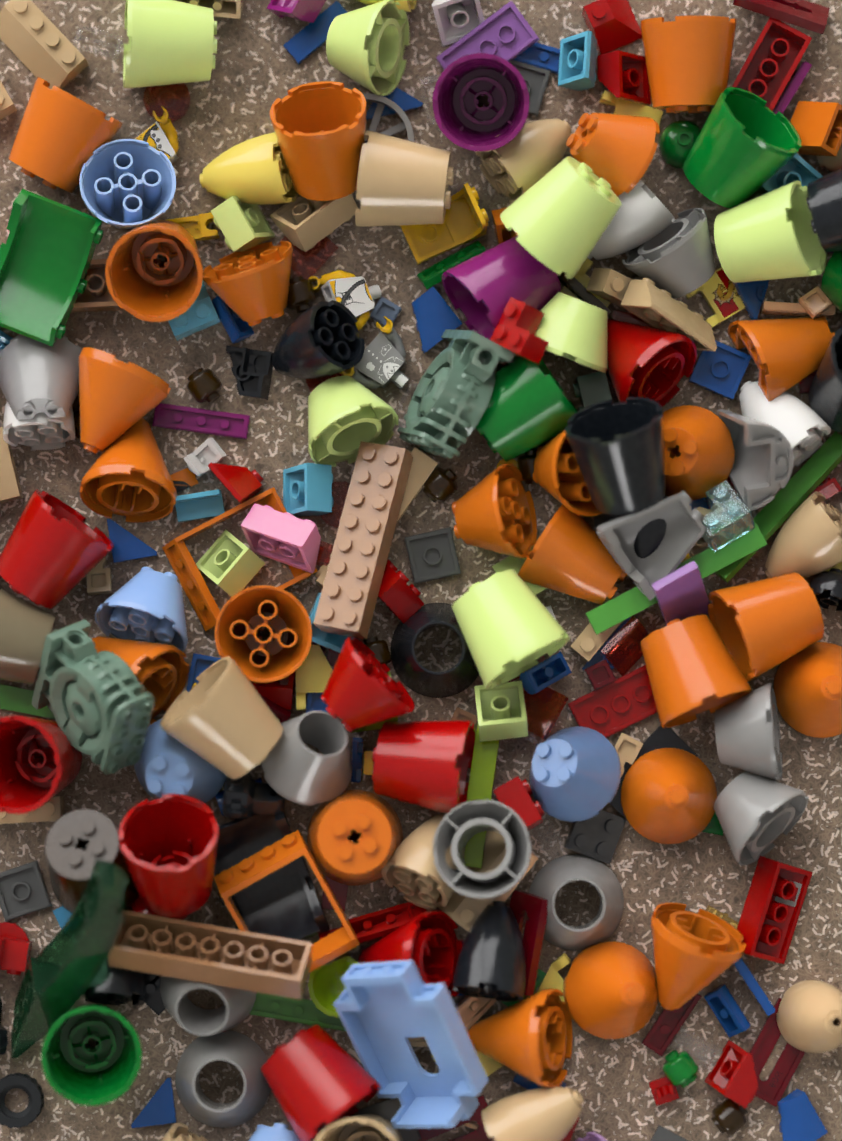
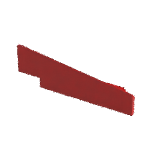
(381, 922)

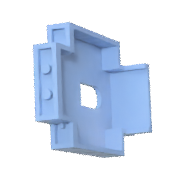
(385, 1008)

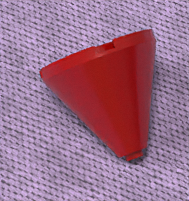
(648, 361)
(426, 941)

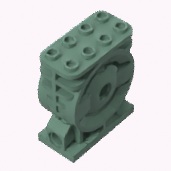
(453, 393)
(93, 698)

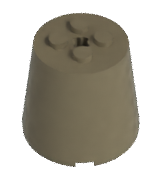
(21, 638)

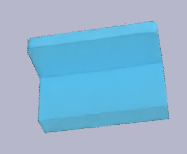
(199, 505)

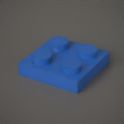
(720, 370)

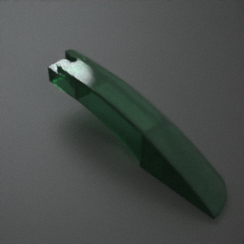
(71, 960)

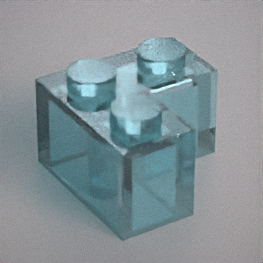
(728, 518)

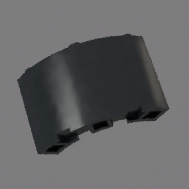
(281, 902)

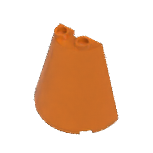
(782, 349)
(572, 560)

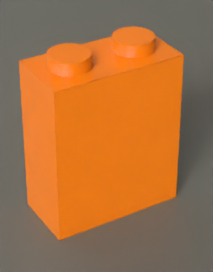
(818, 127)

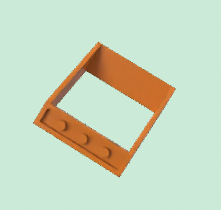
(189, 574)
(268, 861)

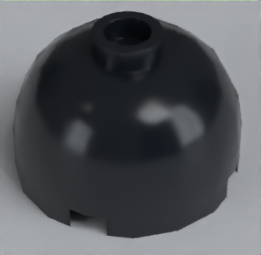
(828, 588)

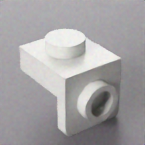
(205, 454)

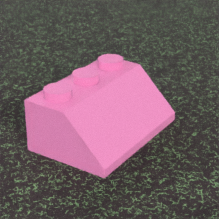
(282, 537)

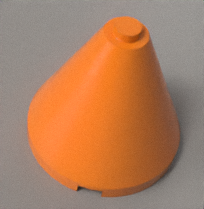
(113, 397)
(130, 479)
(155, 665)
(811, 690)
(668, 795)
(690, 951)
(611, 990)
(529, 1037)

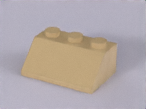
(310, 221)

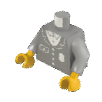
(381, 360)

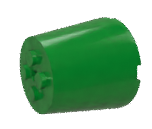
(739, 148)
(524, 408)
(91, 1073)

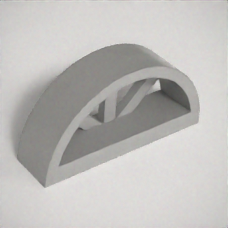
(382, 102)

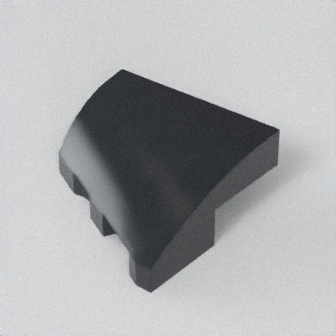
(252, 371)

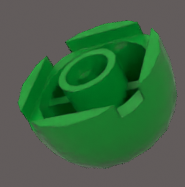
(677, 142)

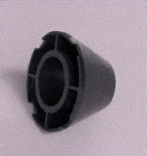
(412, 672)

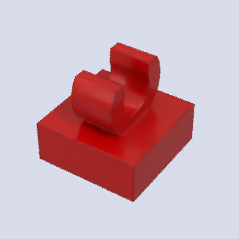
(663, 1090)

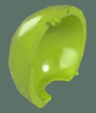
(326, 984)

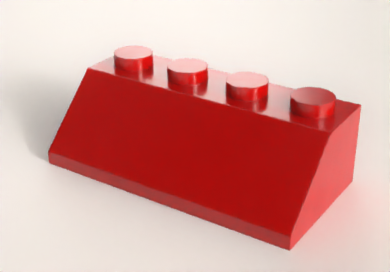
(766, 923)

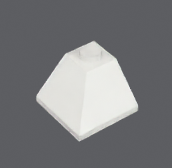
(456, 18)

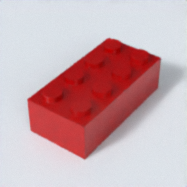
(772, 61)

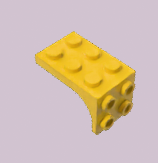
(461, 225)

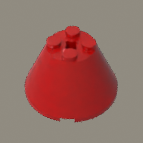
(362, 690)

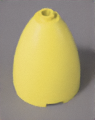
(251, 172)

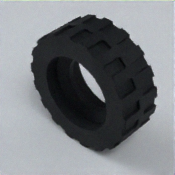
(35, 1098)

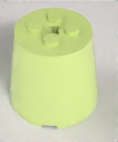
(168, 43)
(563, 216)
(769, 237)
(506, 627)

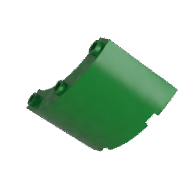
(44, 265)

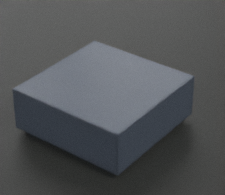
(385, 308)

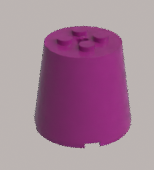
(457, 102)
(489, 279)

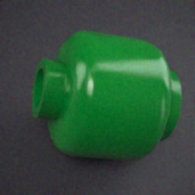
(680, 1068)

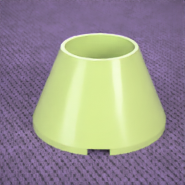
(370, 45)
(575, 331)
(343, 416)

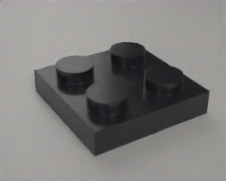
(596, 836)

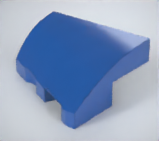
(433, 318)
(799, 1118)

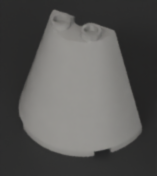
(39, 376)
(761, 459)
(681, 534)

